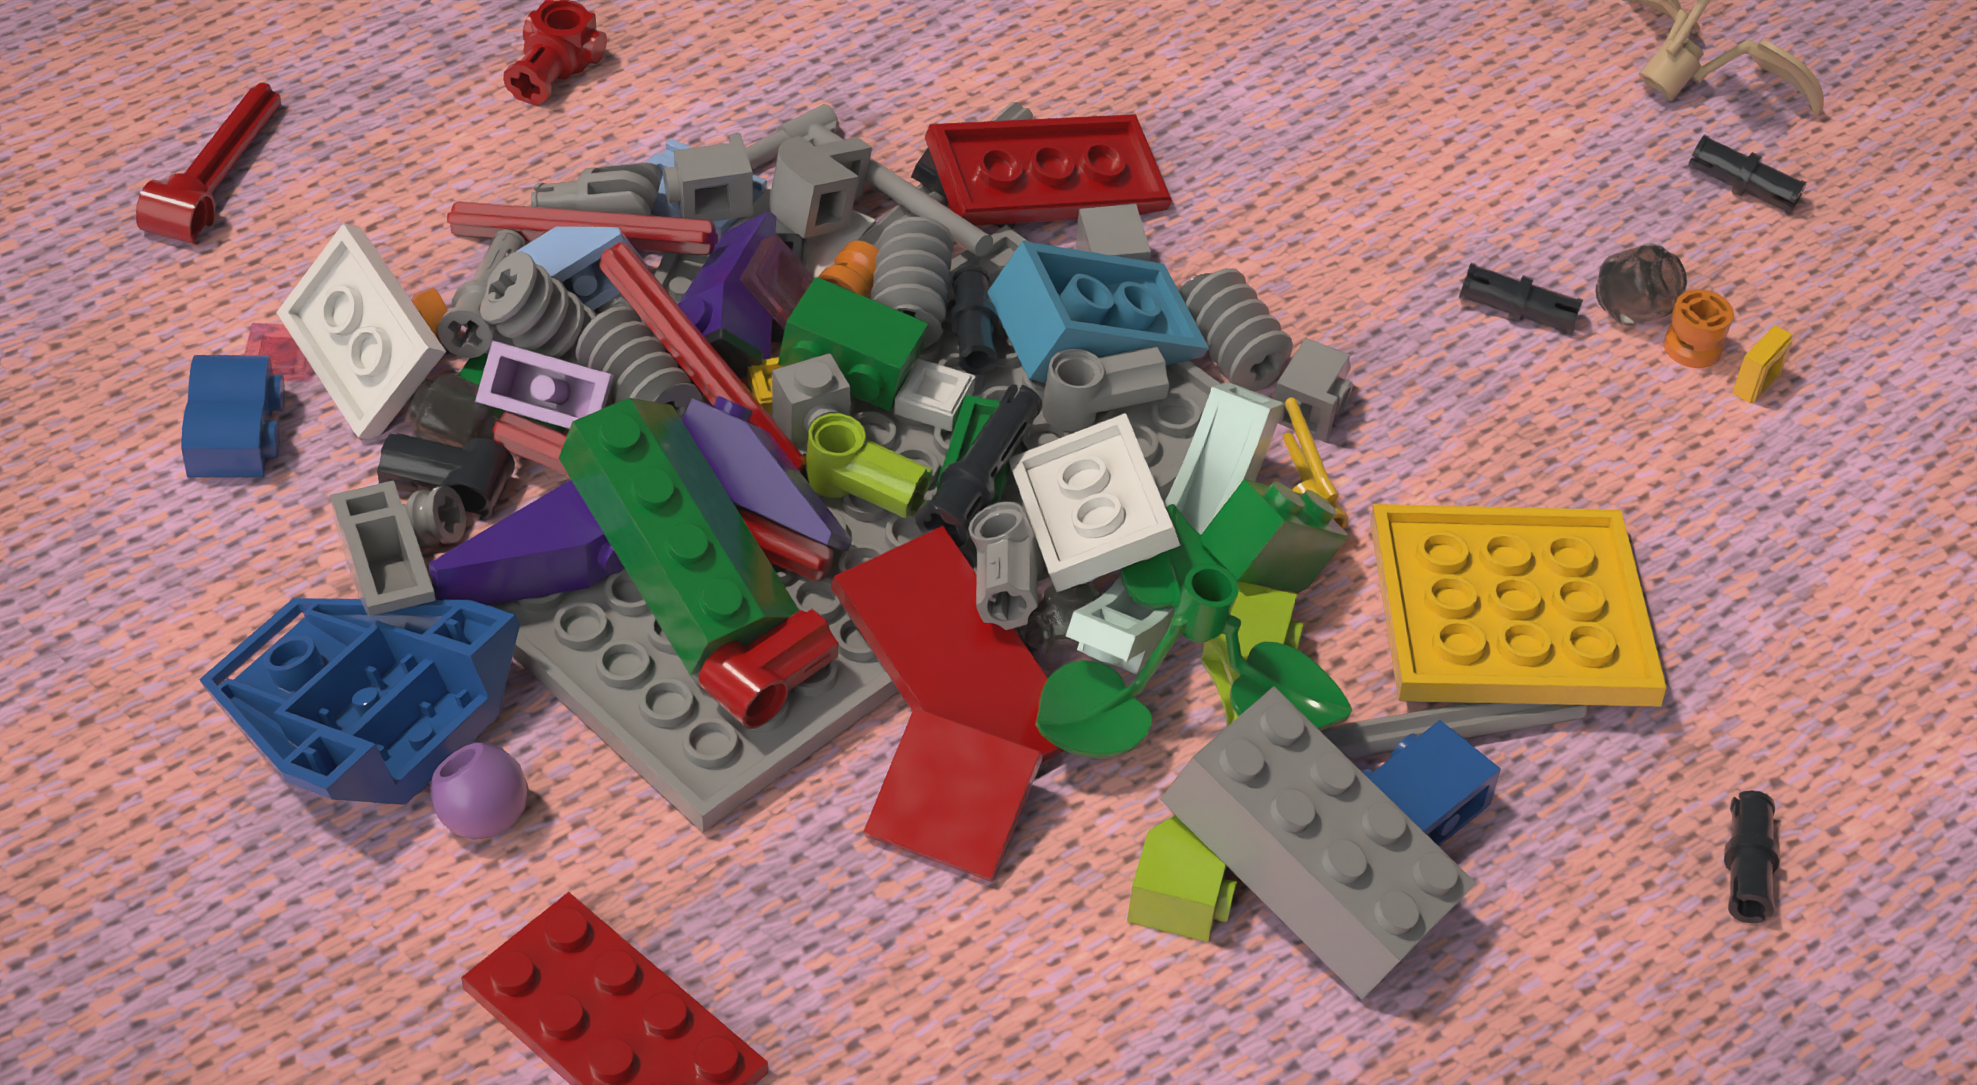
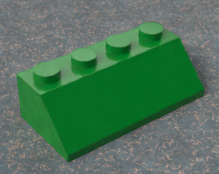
(674, 528)

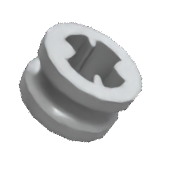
(436, 516)

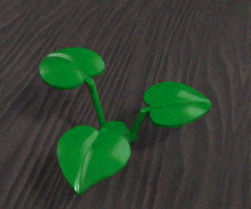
(1096, 716)

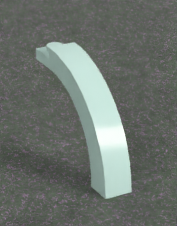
(1223, 453)

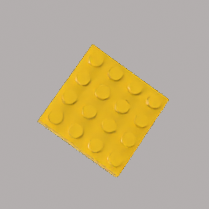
(1514, 606)

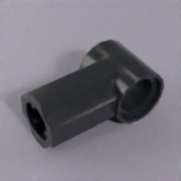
(475, 471)

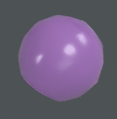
(479, 791)

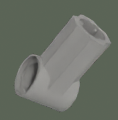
(1084, 384)
(1006, 565)

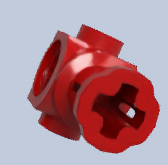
(558, 43)

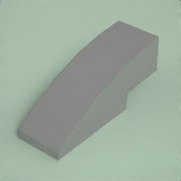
(381, 548)

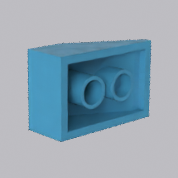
(1091, 303)

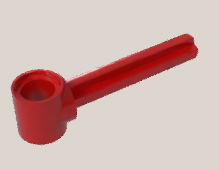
(184, 201)

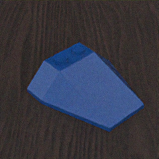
(365, 699)

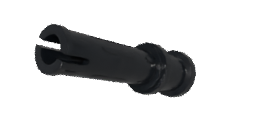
(969, 483)

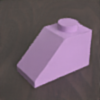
(541, 385)

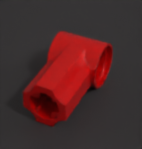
(756, 678)

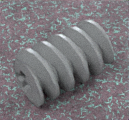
(915, 271)
(534, 308)
(1237, 328)
(641, 368)

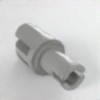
(604, 189)

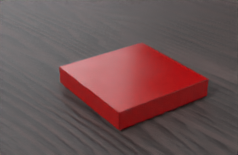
(953, 794)

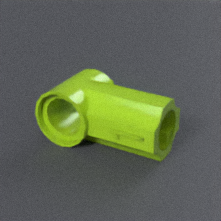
(847, 463)

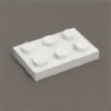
(360, 332)
(1093, 503)

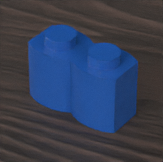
(229, 416)

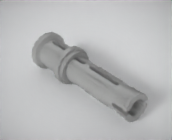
(468, 299)

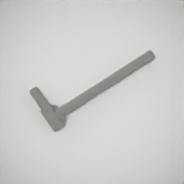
(821, 127)

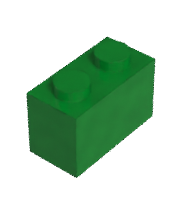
(866, 339)
(1274, 535)

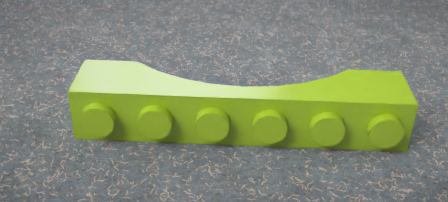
(1178, 877)

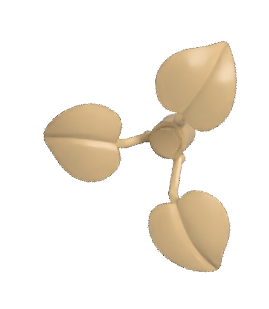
(1679, 57)

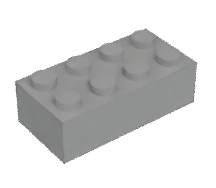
(1316, 841)

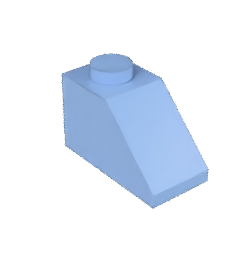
(575, 259)

